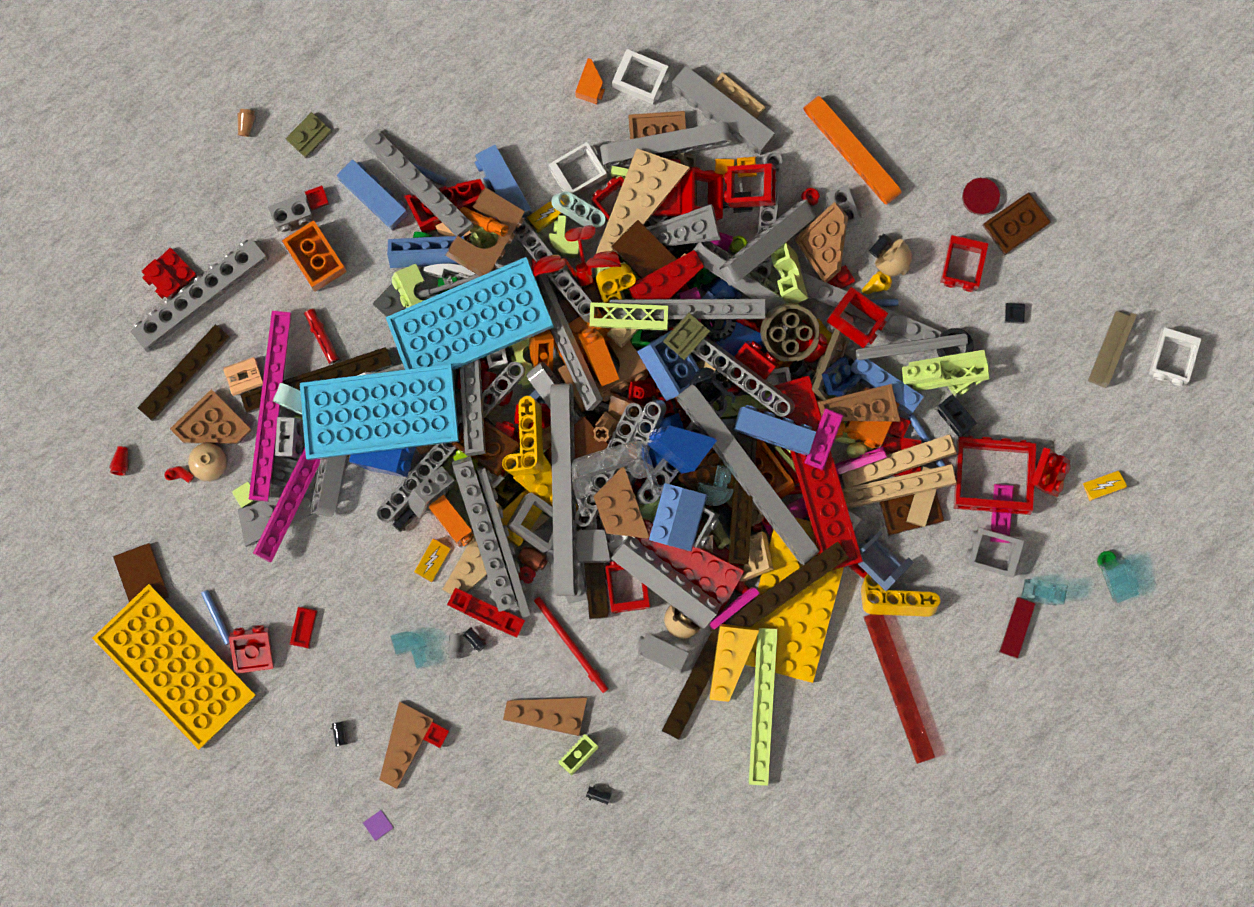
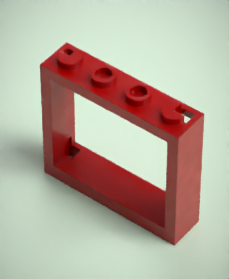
(988, 505)

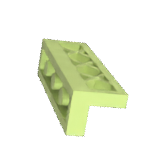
(628, 324)
(952, 364)

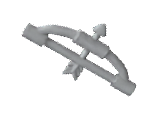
(449, 284)

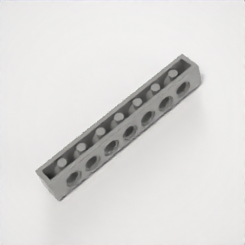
(196, 305)
(484, 533)

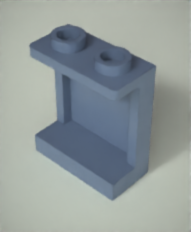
(881, 562)

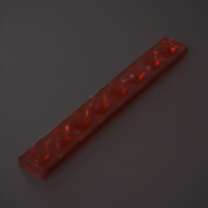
(899, 688)

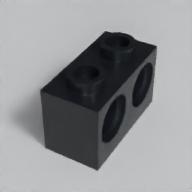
(956, 416)

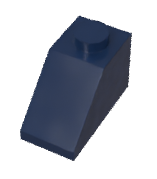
(721, 289)

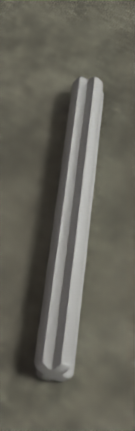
(911, 346)

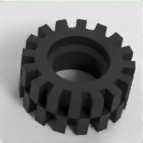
(721, 333)

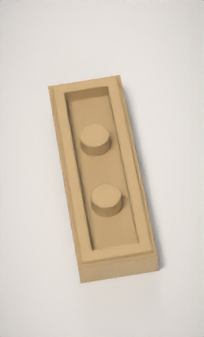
(738, 95)
(921, 506)

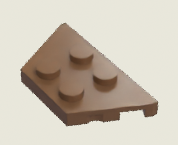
(619, 507)

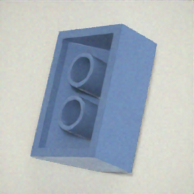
(668, 368)
(678, 517)

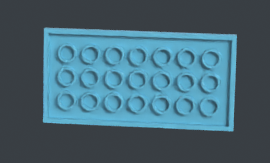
(471, 319)
(379, 412)

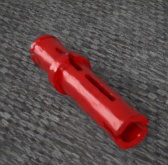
(321, 336)

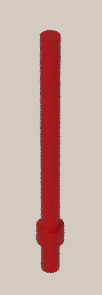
(593, 675)

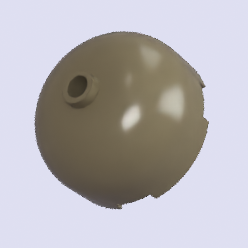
(783, 343)

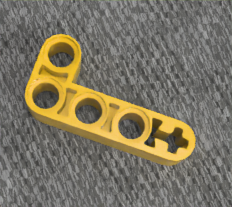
(615, 283)
(526, 436)
(924, 603)

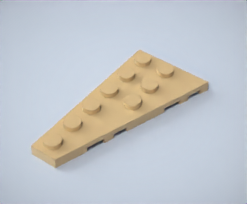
(642, 193)
(471, 568)

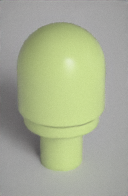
(856, 449)

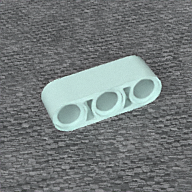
(569, 209)
(288, 398)

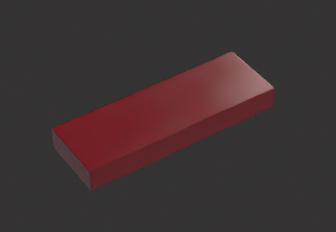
(1017, 628)

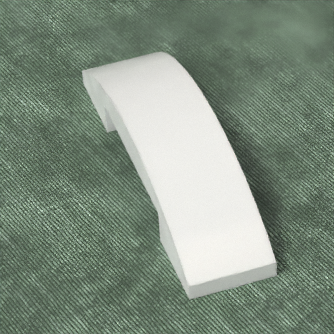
(439, 270)

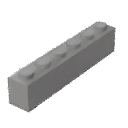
(722, 109)
(666, 581)

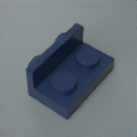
(839, 378)

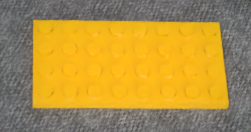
(801, 620)
(174, 666)

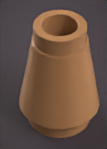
(245, 122)

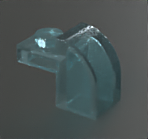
(719, 491)
(1044, 592)
(410, 642)

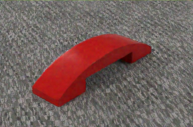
(485, 613)

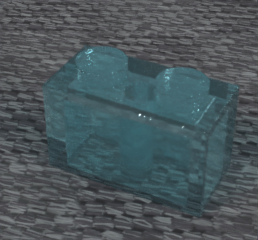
(1120, 579)

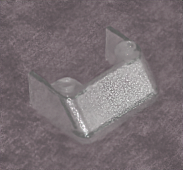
(631, 454)

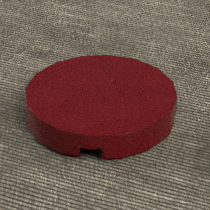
(981, 196)

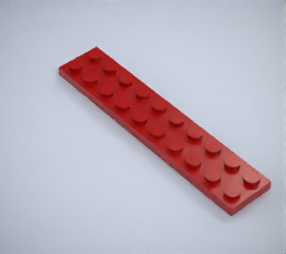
(819, 487)

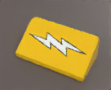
(544, 216)
(1104, 485)
(432, 560)

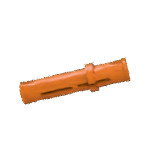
(488, 223)

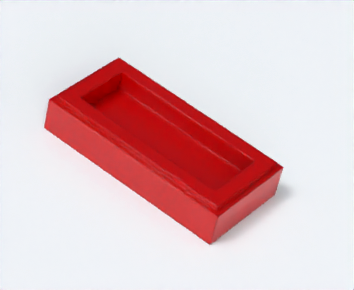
(303, 627)

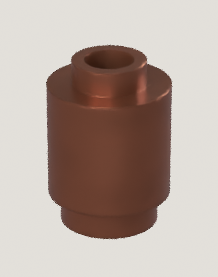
(533, 558)

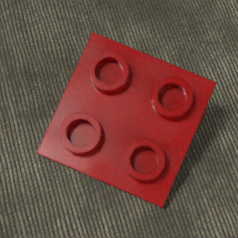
(642, 391)

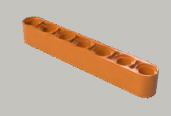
(852, 150)

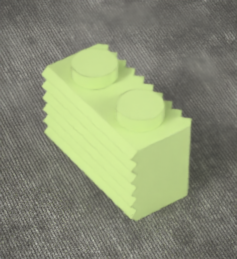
(578, 754)

